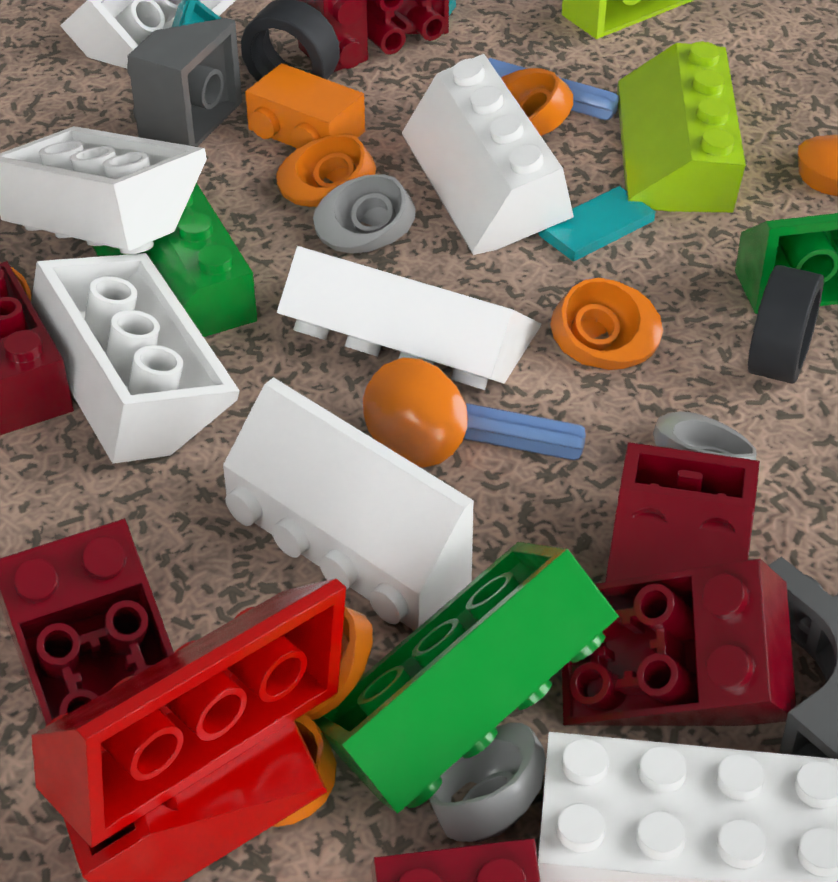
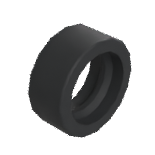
(301, 22)
(785, 323)

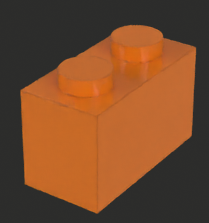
(302, 107)

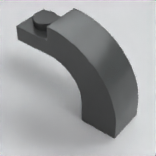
(813, 619)

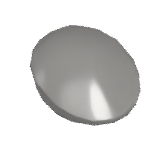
(366, 199)
(701, 434)
(507, 782)

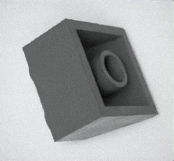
(185, 81)

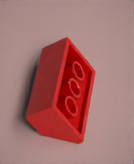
(191, 711)

